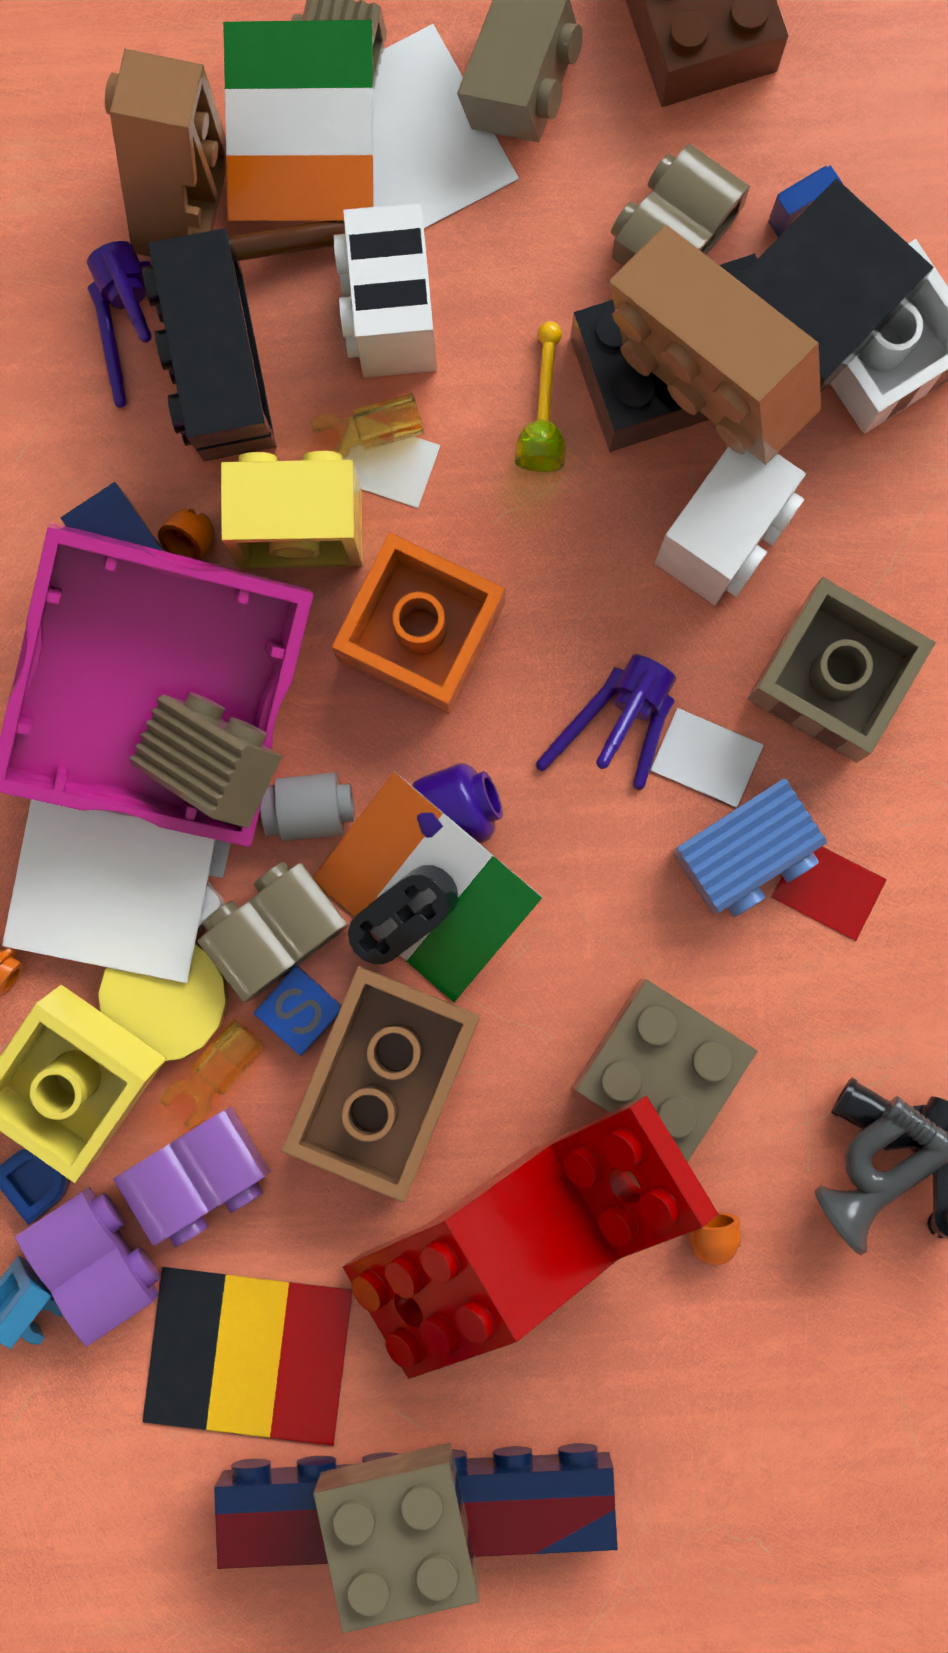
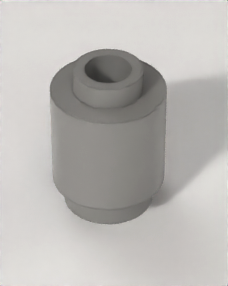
(307, 807)

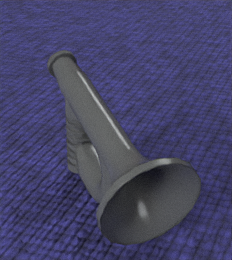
(855, 1210)

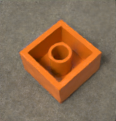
(419, 623)

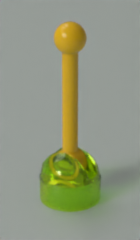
(540, 442)

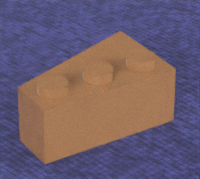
(165, 147)

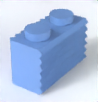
(750, 848)

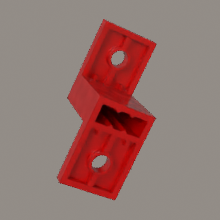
(529, 1240)

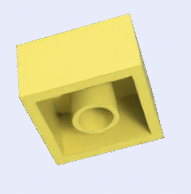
(291, 511)
(71, 1081)

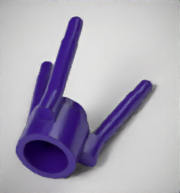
(121, 283)
(640, 691)

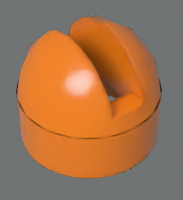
(187, 533)
(717, 1240)

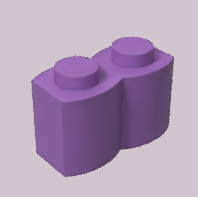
(192, 1177)
(90, 1265)

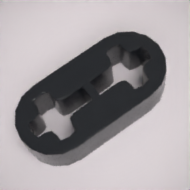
(411, 925)

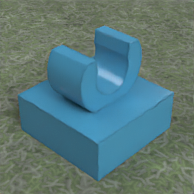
(20, 1302)

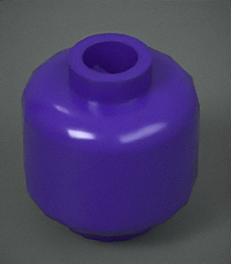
(464, 797)

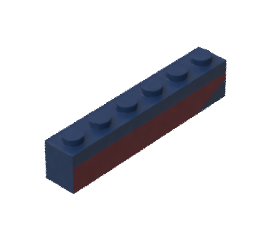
(510, 1500)

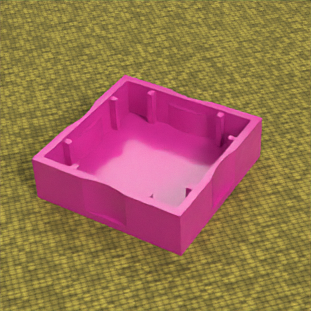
(110, 637)

